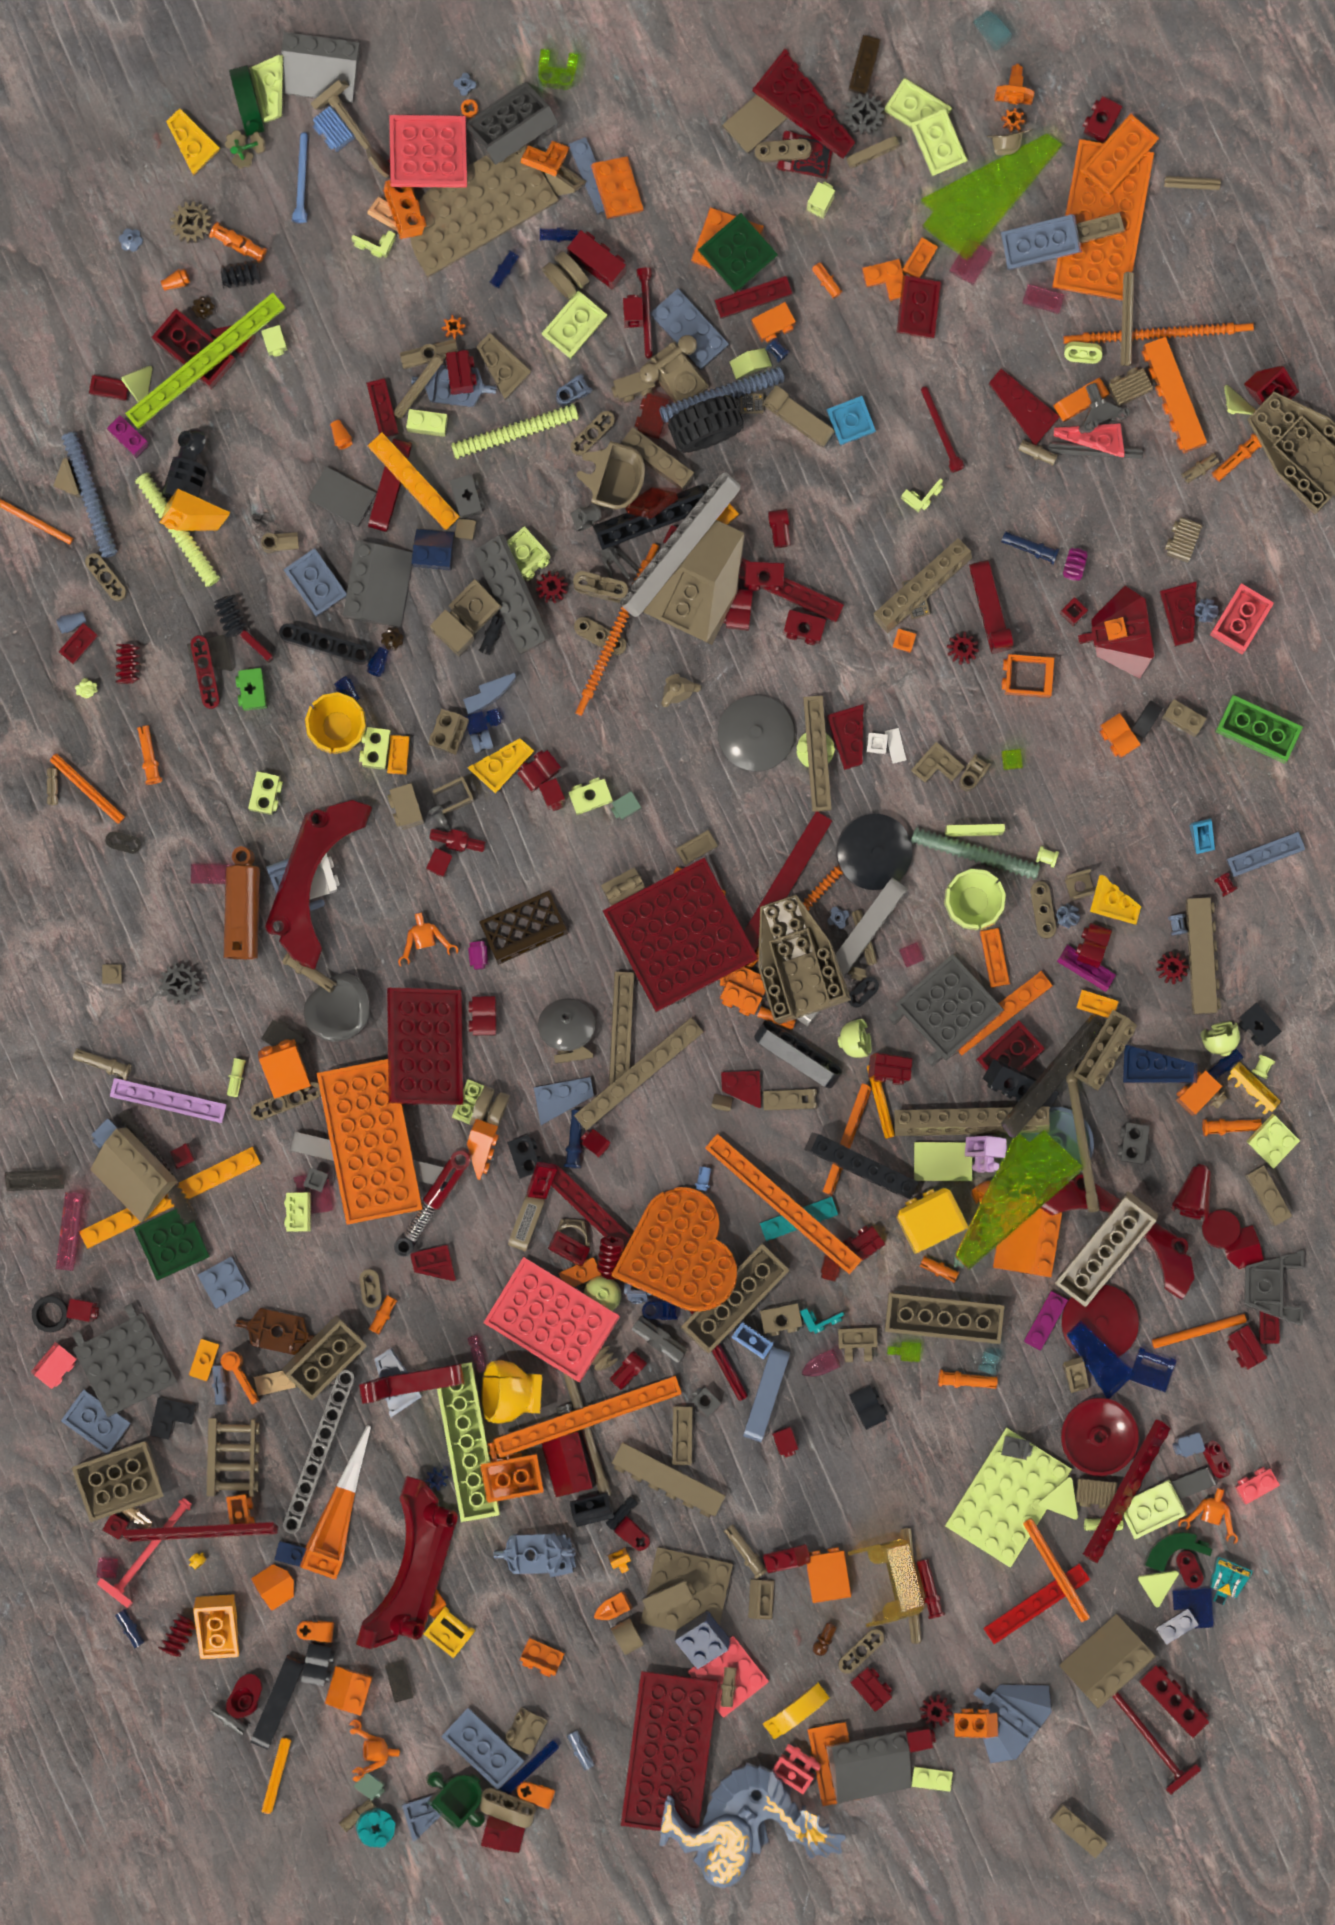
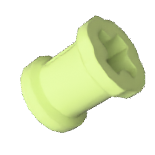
(1047, 856)
(1263, 1066)

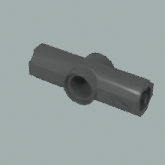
(659, 1339)

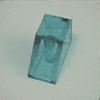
(993, 30)

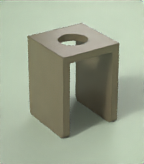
(452, 784)
(1082, 876)

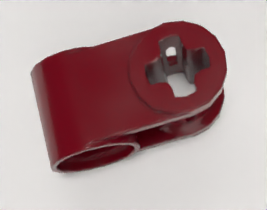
(630, 1532)

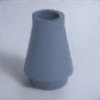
(69, 622)

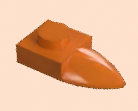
(613, 1607)

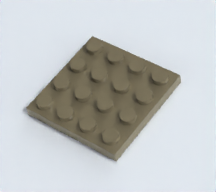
(708, 1580)

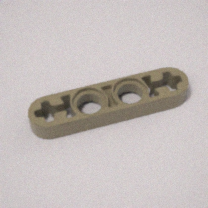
(287, 1104)

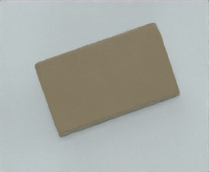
(761, 1599)

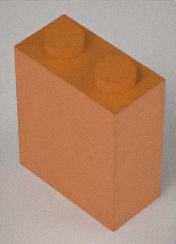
(284, 1068)
(828, 1575)

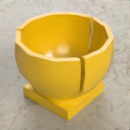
(335, 723)
(509, 1396)

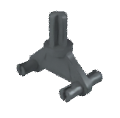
(1100, 410)

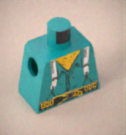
(1228, 1579)

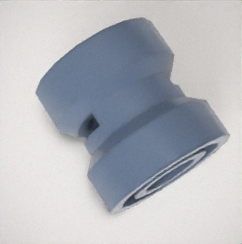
(481, 741)

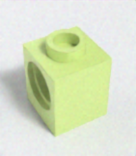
(274, 341)

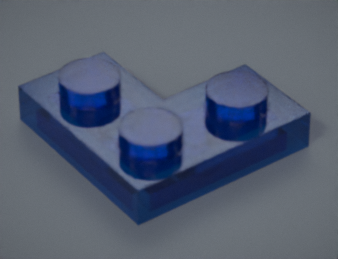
(1199, 1601)

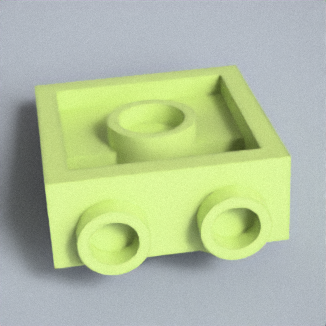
(528, 553)

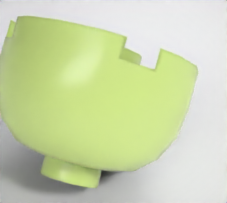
(1222, 1038)
(855, 1040)
(604, 1292)

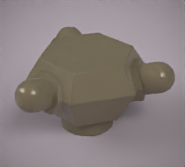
(678, 689)

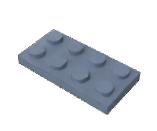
(1041, 242)
(680, 318)
(482, 1748)

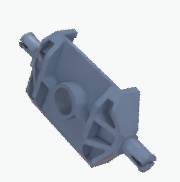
(439, 391)
(547, 1553)

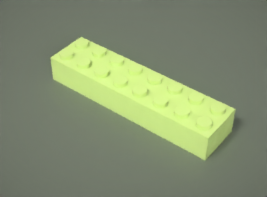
(466, 1445)

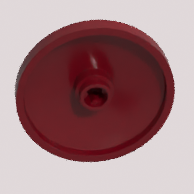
(1107, 1315)
(1099, 1436)

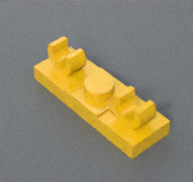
(1254, 1087)

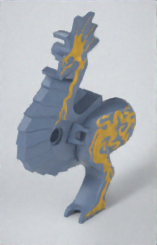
(737, 1825)

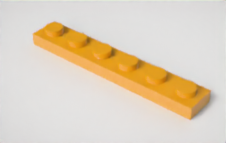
(413, 481)

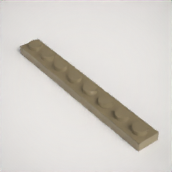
(638, 1073)

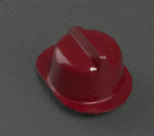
(244, 1696)

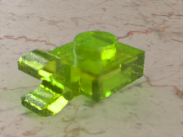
(908, 1351)

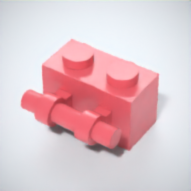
(793, 1773)

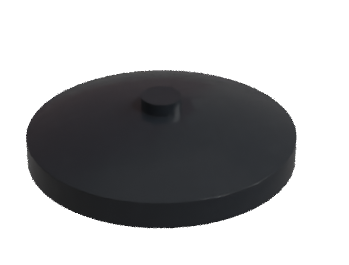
(873, 851)

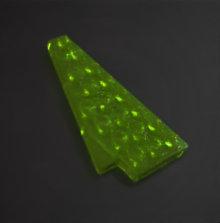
(977, 202)
(1020, 1186)

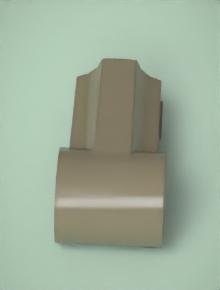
(283, 542)

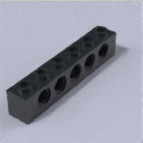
(630, 526)
(861, 1166)

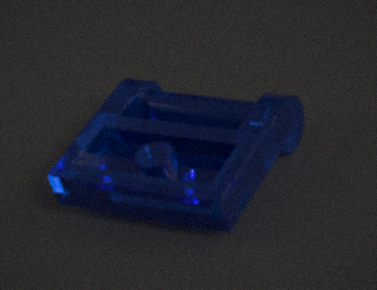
(1150, 1376)

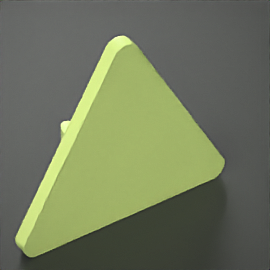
(138, 382)
(1236, 403)
(1061, 1500)
(1158, 1585)

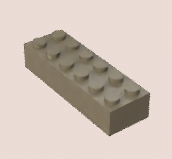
(1106, 1248)
(754, 1280)
(944, 1318)

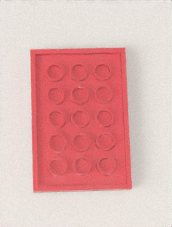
(551, 1319)

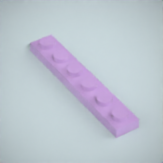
(168, 1100)

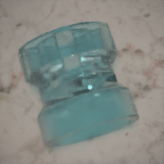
(991, 1359)

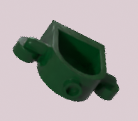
(456, 1799)

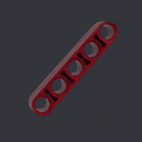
(387, 492)

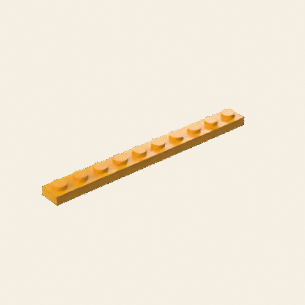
(191, 1187)

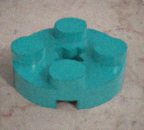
(380, 1837)

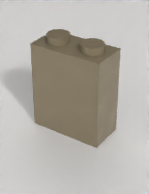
(668, 1598)

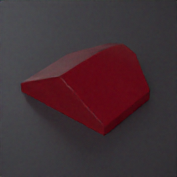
(1245, 1249)

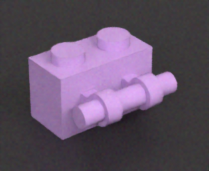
(984, 1151)

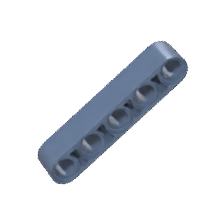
(766, 1394)

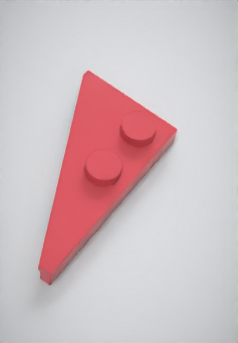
(1103, 438)

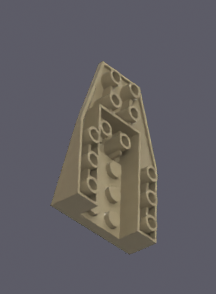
(1298, 447)
(703, 585)
(797, 962)

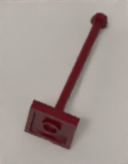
(1180, 1776)

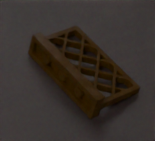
(526, 943)

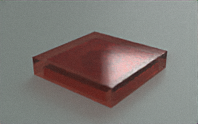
(651, 502)

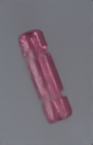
(477, 1353)

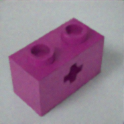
(127, 436)

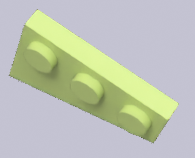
(268, 87)

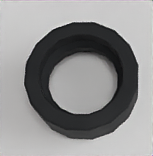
(1147, 719)
(35, 1314)

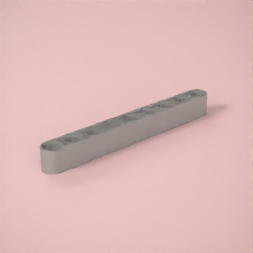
(680, 544)
(865, 930)
(321, 1148)
(312, 1458)

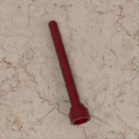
(644, 275)
(955, 463)

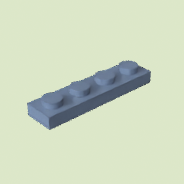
(584, 159)
(1265, 854)

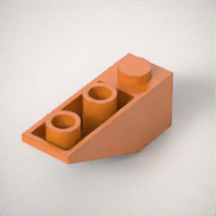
(480, 1144)

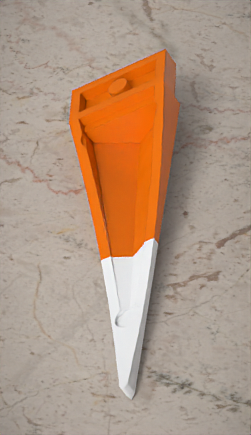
(328, 1540)

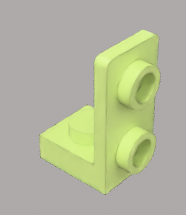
(386, 244)
(912, 498)

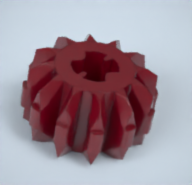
(558, 584)
(965, 642)
(1168, 973)
(932, 1717)

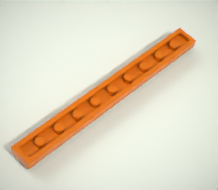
(783, 1204)
(587, 1416)

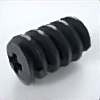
(240, 274)
(229, 616)

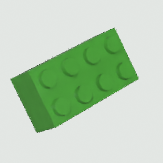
(1258, 729)

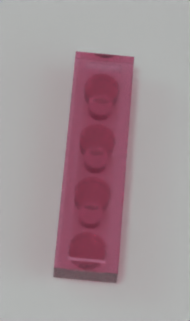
(69, 1231)

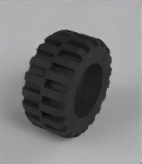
(706, 423)

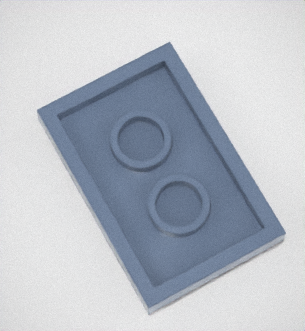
(315, 582)
(91, 1422)

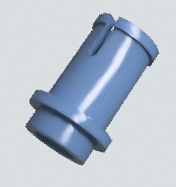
(703, 1179)

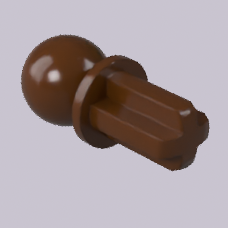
(820, 1647)

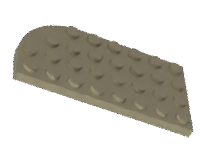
(470, 217)

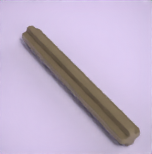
(1127, 318)

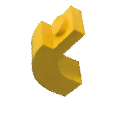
(796, 1711)

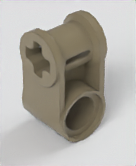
(975, 770)

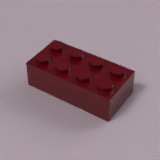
(185, 340)

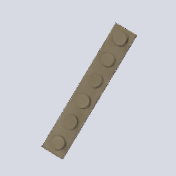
(817, 753)
(621, 1024)

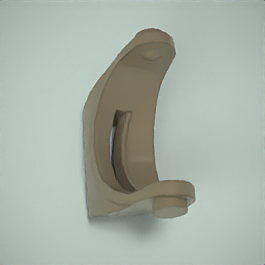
(580, 1224)

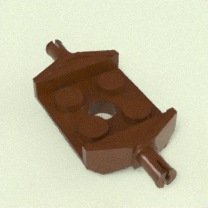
(261, 1327)

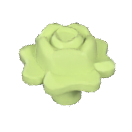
(86, 688)

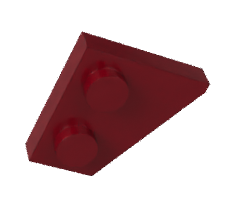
(743, 1086)

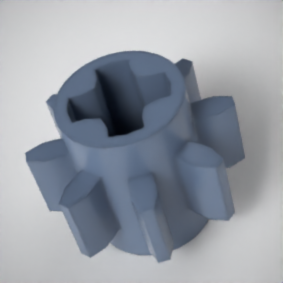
(1206, 610)
(1068, 916)

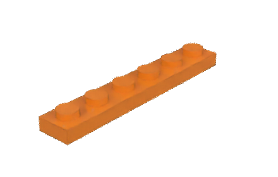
(1012, 1005)

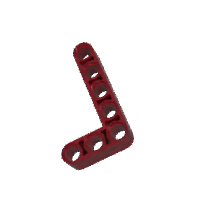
(998, 636)
(411, 1382)

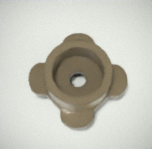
(1218, 1099)

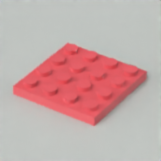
(427, 151)

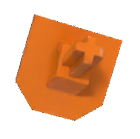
(1014, 92)

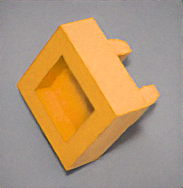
(619, 1559)

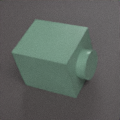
(625, 806)
(370, 1786)

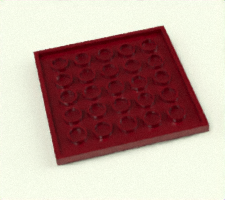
(680, 935)

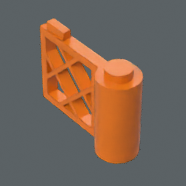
(232, 1362)

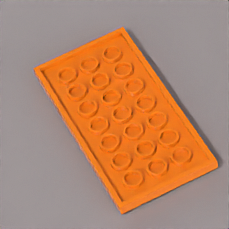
(1104, 260)
(368, 1143)

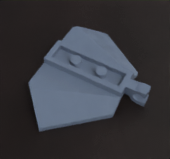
(1019, 1716)

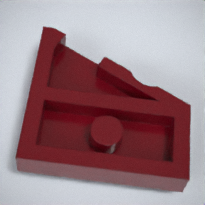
(434, 1263)

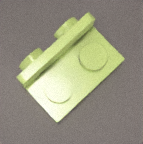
(298, 1212)

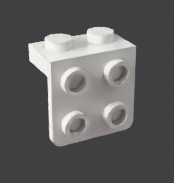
(324, 881)

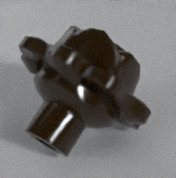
(203, 307)
(392, 639)

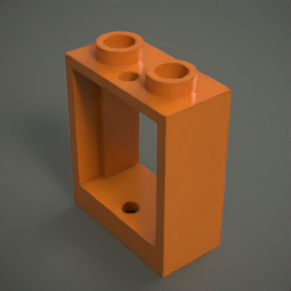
(1048, 675)

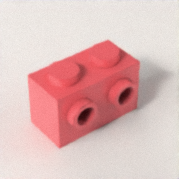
(54, 1365)
(1257, 1485)

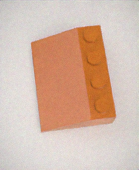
(1030, 1246)

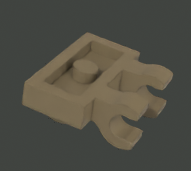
(857, 1338)

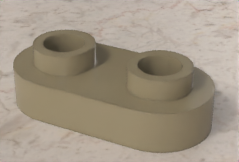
(370, 1288)

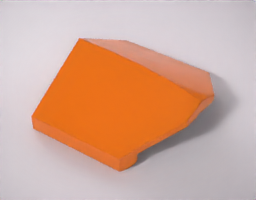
(274, 1586)

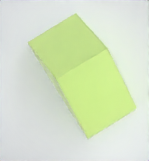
(750, 363)

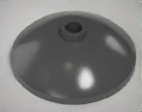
(568, 1033)

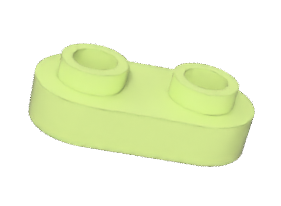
(1083, 352)

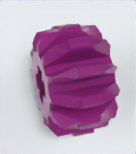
(1075, 564)

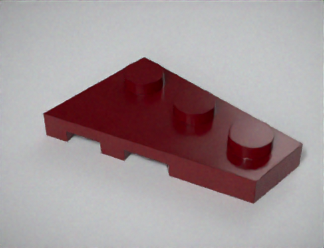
(1180, 612)
(848, 735)

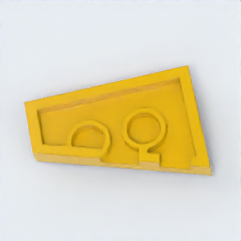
(192, 141)
(501, 765)
(1114, 903)

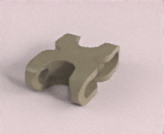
(600, 586)

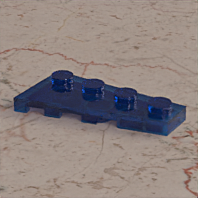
(1103, 1363)

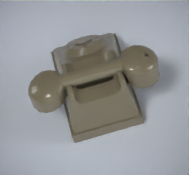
(675, 371)

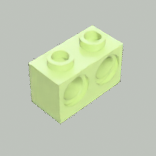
(380, 748)
(260, 792)

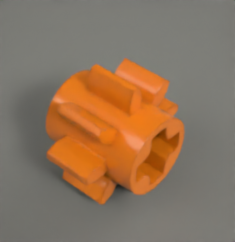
(1008, 124)
(453, 322)

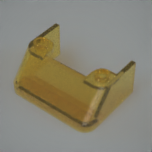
(903, 1578)

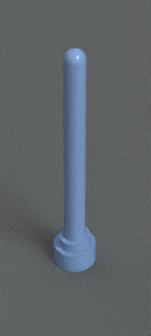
(299, 214)

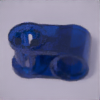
(662, 1311)

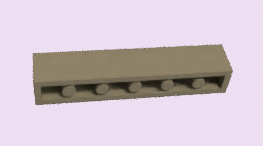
(1201, 956)
(668, 1479)

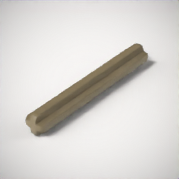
(418, 386)

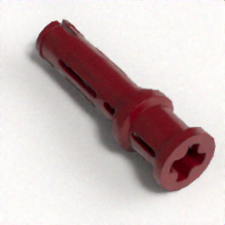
(932, 1599)

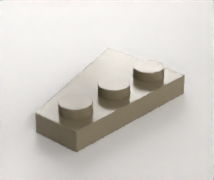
(503, 365)

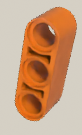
(1078, 401)

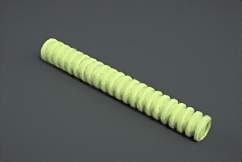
(515, 431)
(182, 537)

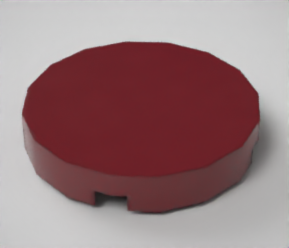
(1221, 1229)

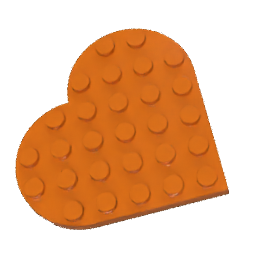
(678, 1252)

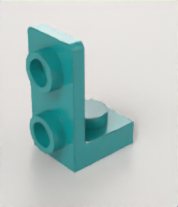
(809, 1319)

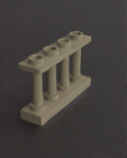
(215, 1466)

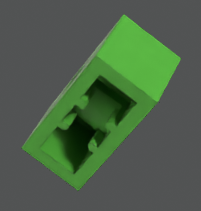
(257, 699)

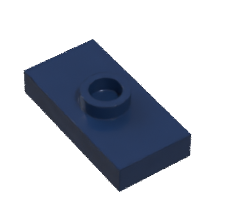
(289, 1553)

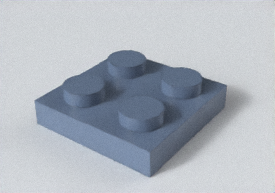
(223, 1282)

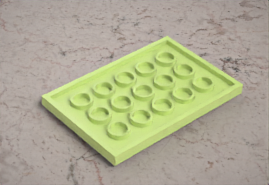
(1004, 1498)

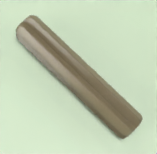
(1192, 183)
(868, 951)

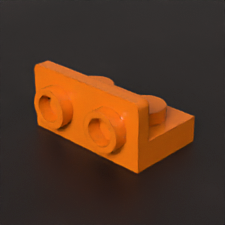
(542, 1657)

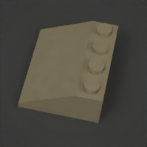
(132, 1173)
(118, 1481)
(1107, 1661)

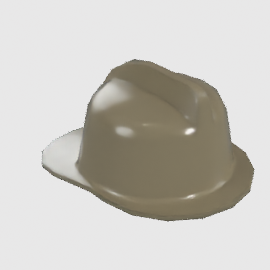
(1007, 143)

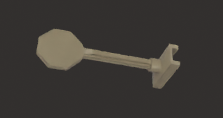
(331, 97)

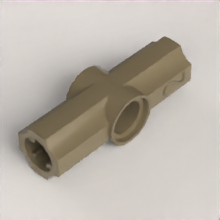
(416, 356)

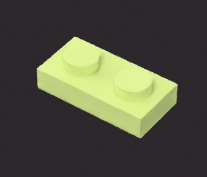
(932, 1779)

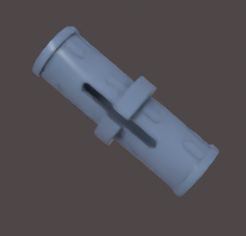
(219, 1385)
(580, 1750)

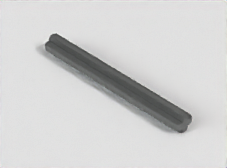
(1073, 448)

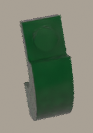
(246, 100)
(1167, 1545)

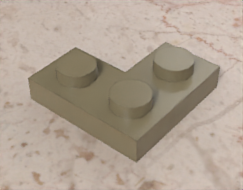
(936, 759)

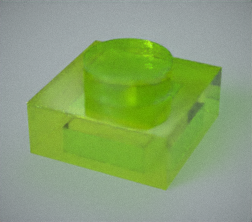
(1011, 759)

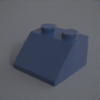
(432, 549)

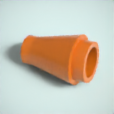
(176, 280)
(341, 436)

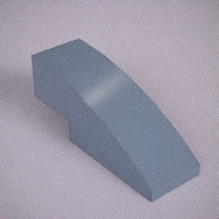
(489, 693)

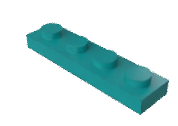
(780, 1226)

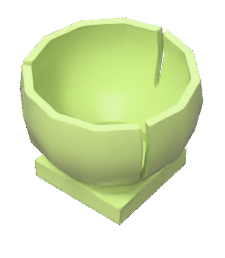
(975, 899)

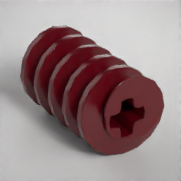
(127, 664)
(609, 1255)
(178, 1636)

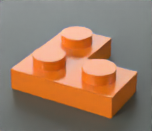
(546, 161)
(887, 273)

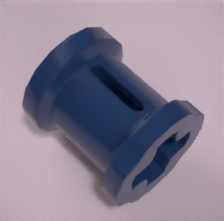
(777, 350)

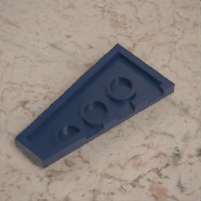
(1152, 1067)

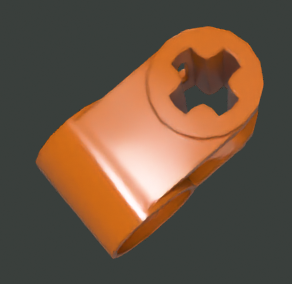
(320, 1631)
(539, 1795)

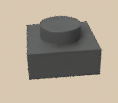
(315, 1180)

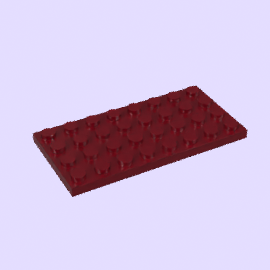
(669, 1749)

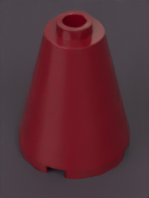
(1194, 1195)

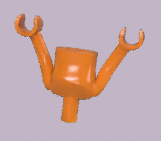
(423, 937)
(1213, 1511)
(373, 1750)

